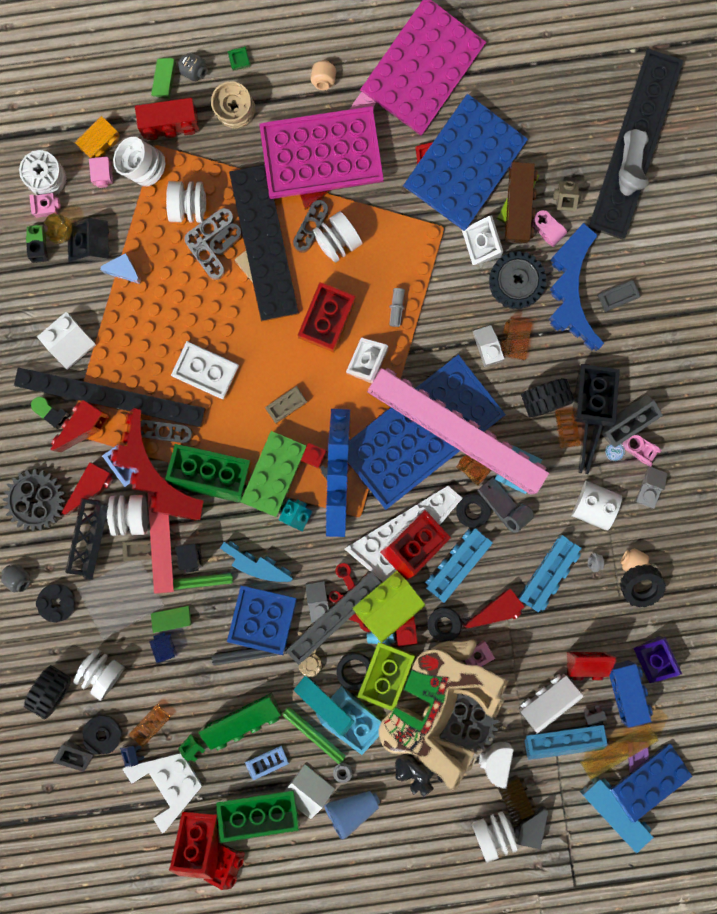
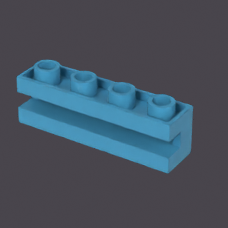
(458, 565)
(549, 573)
(565, 742)
(604, 801)

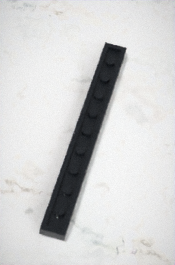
(109, 397)

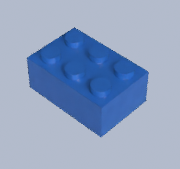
(630, 694)

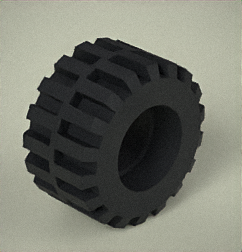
(547, 397)
(47, 692)

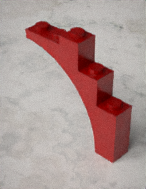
(133, 456)

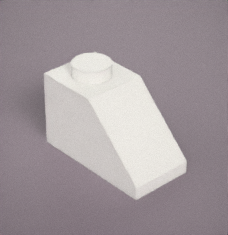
(488, 346)

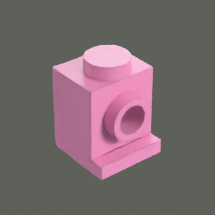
(43, 211)
(486, 655)

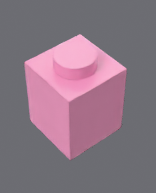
(101, 171)

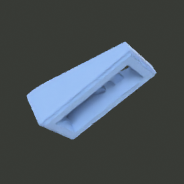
(249, 763)

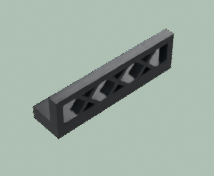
(94, 538)

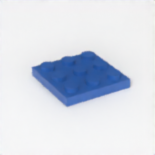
(262, 620)

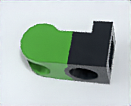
(36, 244)
(44, 409)

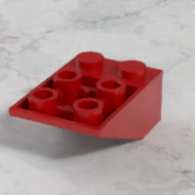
(84, 423)

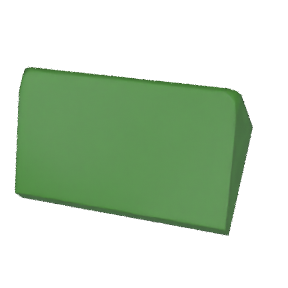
(163, 78)
(171, 619)

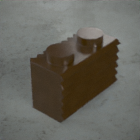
(516, 800)

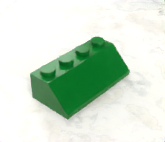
(207, 473)
(241, 721)
(257, 816)

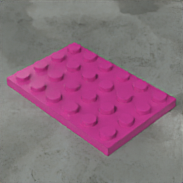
(423, 66)
(321, 152)

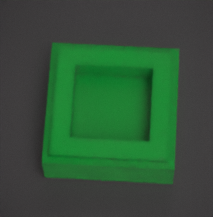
(239, 58)

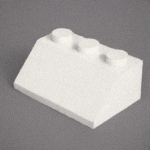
(550, 702)

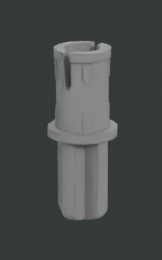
(396, 307)

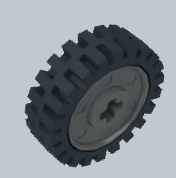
(517, 265)

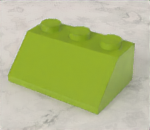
(388, 606)
(386, 676)

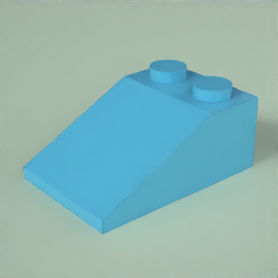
(366, 725)

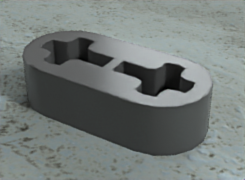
(222, 235)

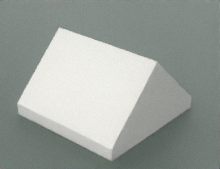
(483, 241)
(367, 360)
(310, 791)

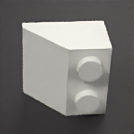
(66, 340)

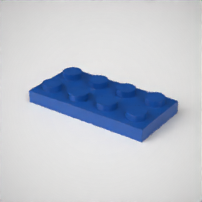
(651, 783)

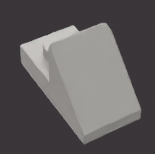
(651, 487)
(317, 600)

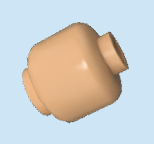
(323, 75)
(633, 558)

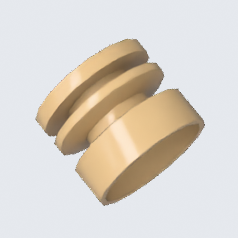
(228, 95)

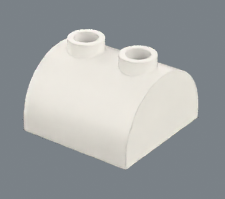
(597, 506)
(497, 762)

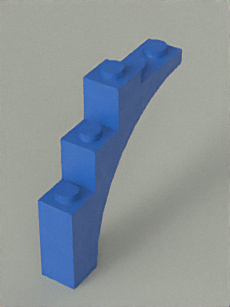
(570, 313)
(337, 473)

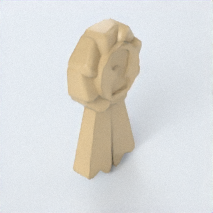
(311, 665)

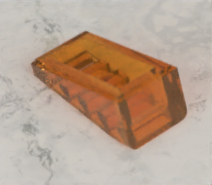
(560, 429)
(158, 716)

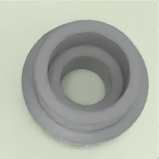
(595, 562)
(342, 779)

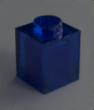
(163, 647)

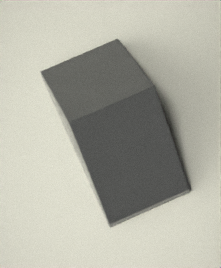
(73, 756)

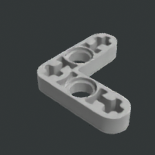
(202, 243)

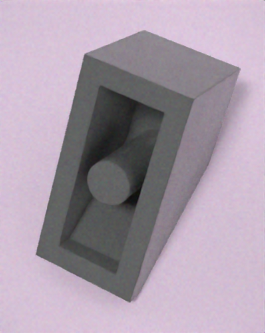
(531, 829)

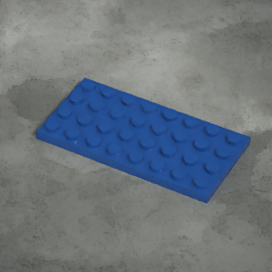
(399, 454)

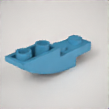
(262, 569)

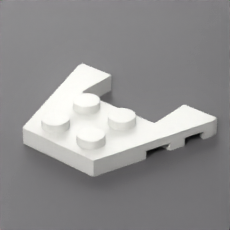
(174, 780)

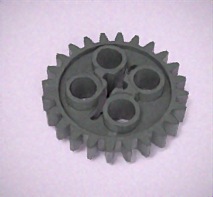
(17, 495)
(484, 725)

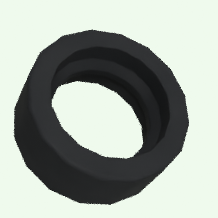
(340, 674)

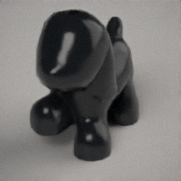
(409, 768)

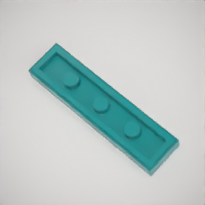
(324, 706)

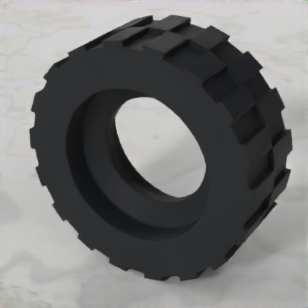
(638, 574)

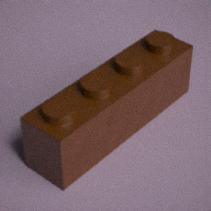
(519, 202)

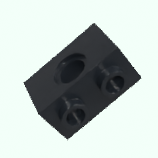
(189, 557)

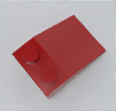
(415, 545)
(589, 665)
(196, 846)

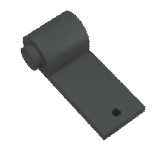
(512, 516)

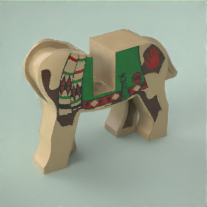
(438, 679)

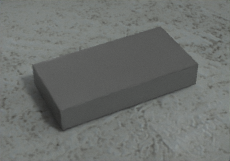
(619, 296)

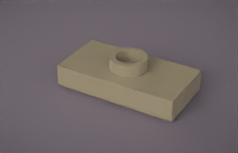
(286, 404)
(136, 550)

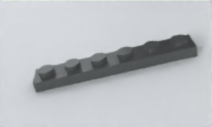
(332, 619)

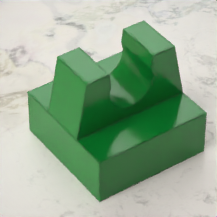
(190, 748)

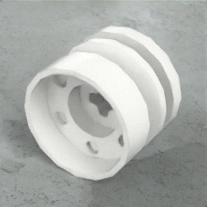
(139, 161)
(50, 180)
(185, 201)
(337, 237)
(124, 515)
(98, 674)
(494, 836)

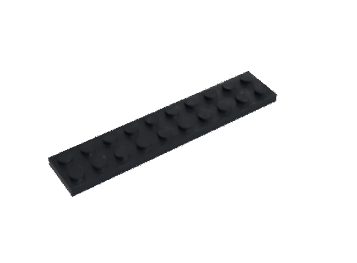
(646, 113)

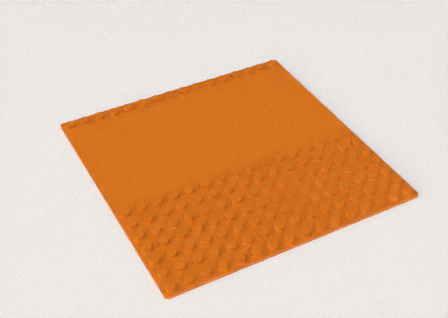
(180, 303)

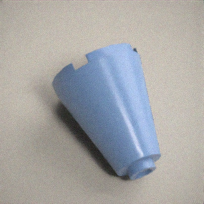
(351, 812)

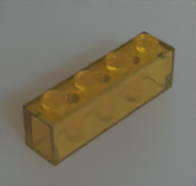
(619, 752)

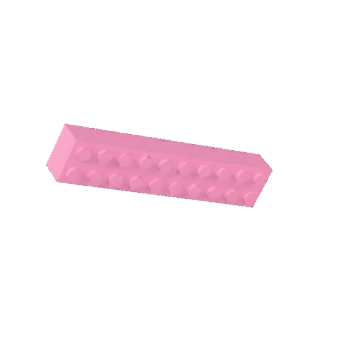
(458, 432)

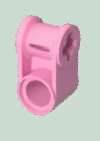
(550, 229)
(644, 450)

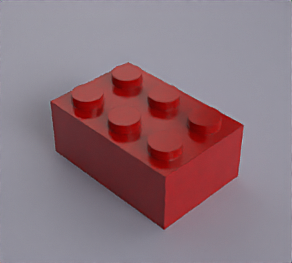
(167, 119)
(326, 317)

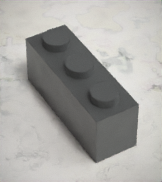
(632, 420)

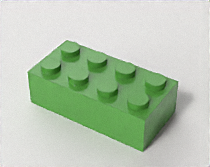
(274, 474)

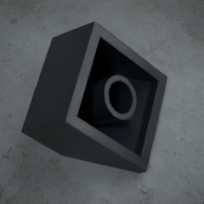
(89, 241)

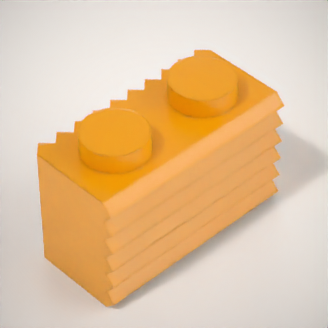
(98, 138)

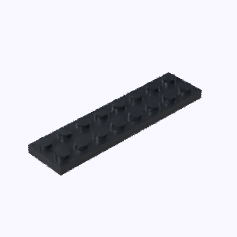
(263, 244)

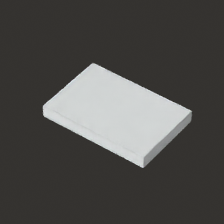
(205, 370)

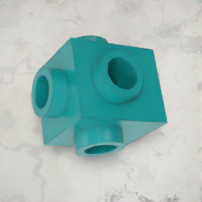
(295, 514)

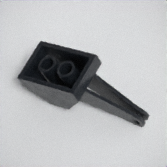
(595, 404)

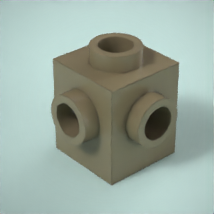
(567, 196)

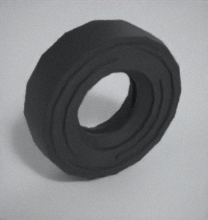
(481, 519)
(433, 624)

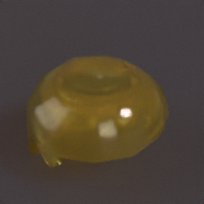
(58, 228)

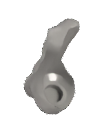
(631, 173)

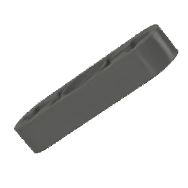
(312, 211)
(179, 428)

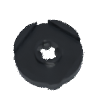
(67, 603)
(91, 736)

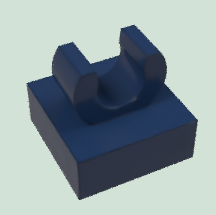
(129, 755)

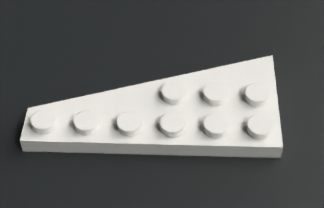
(368, 548)

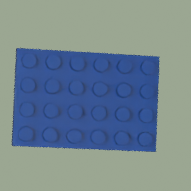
(465, 162)

